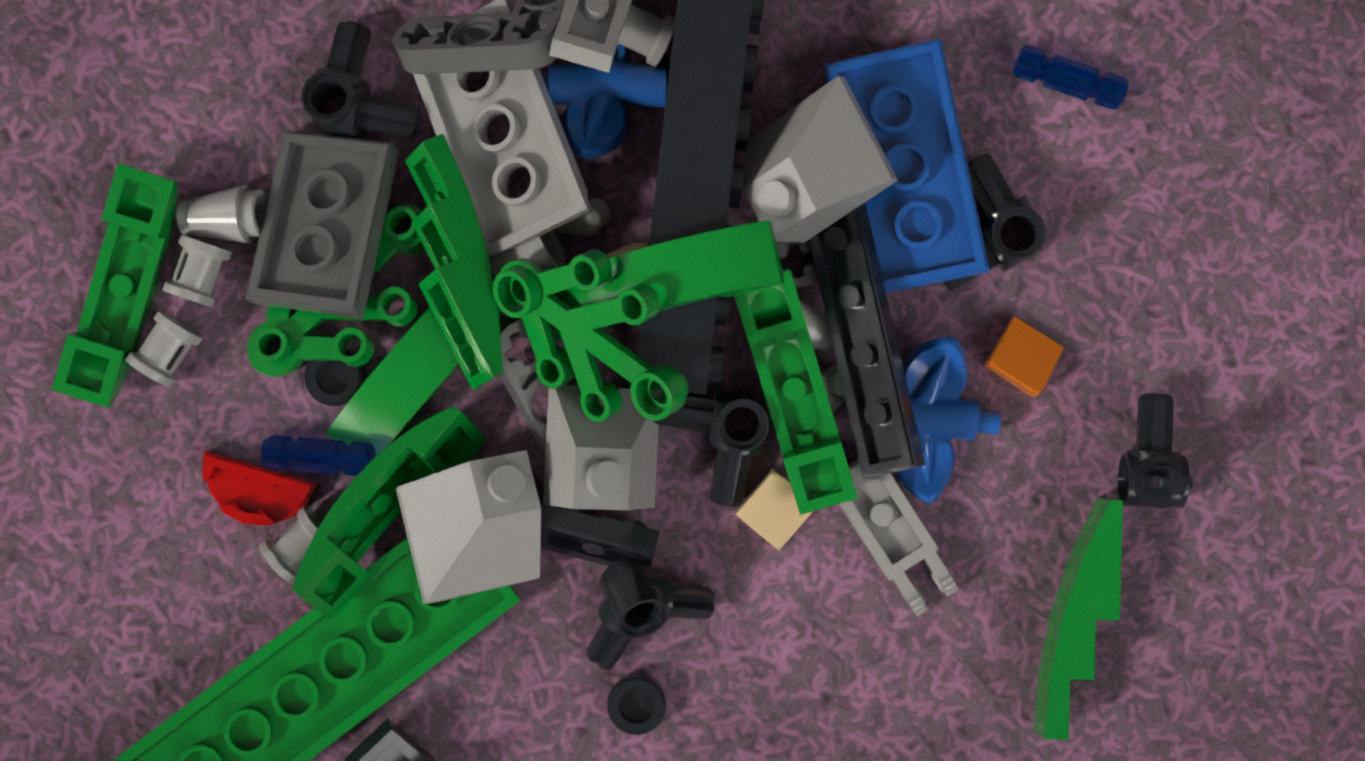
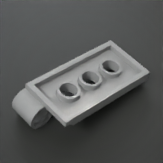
(535, 141)

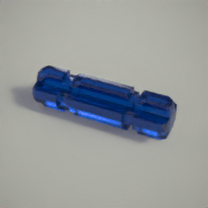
(1070, 77)
(316, 455)

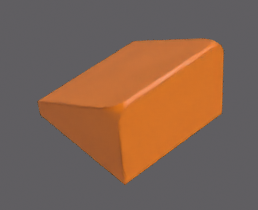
(1024, 357)

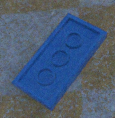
(928, 218)

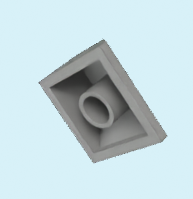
(814, 164)
(598, 462)
(473, 527)

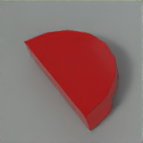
(254, 492)

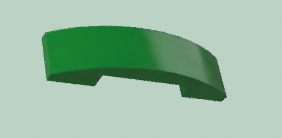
(691, 268)
(122, 286)
(399, 386)
(796, 396)
(371, 504)

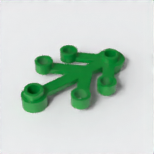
(528, 292)
(294, 329)

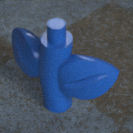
(595, 110)
(935, 381)

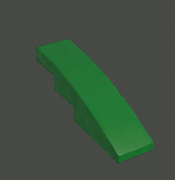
(462, 278)
(1086, 594)

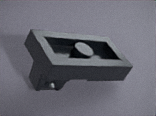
(594, 538)

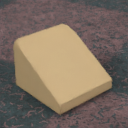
(772, 510)

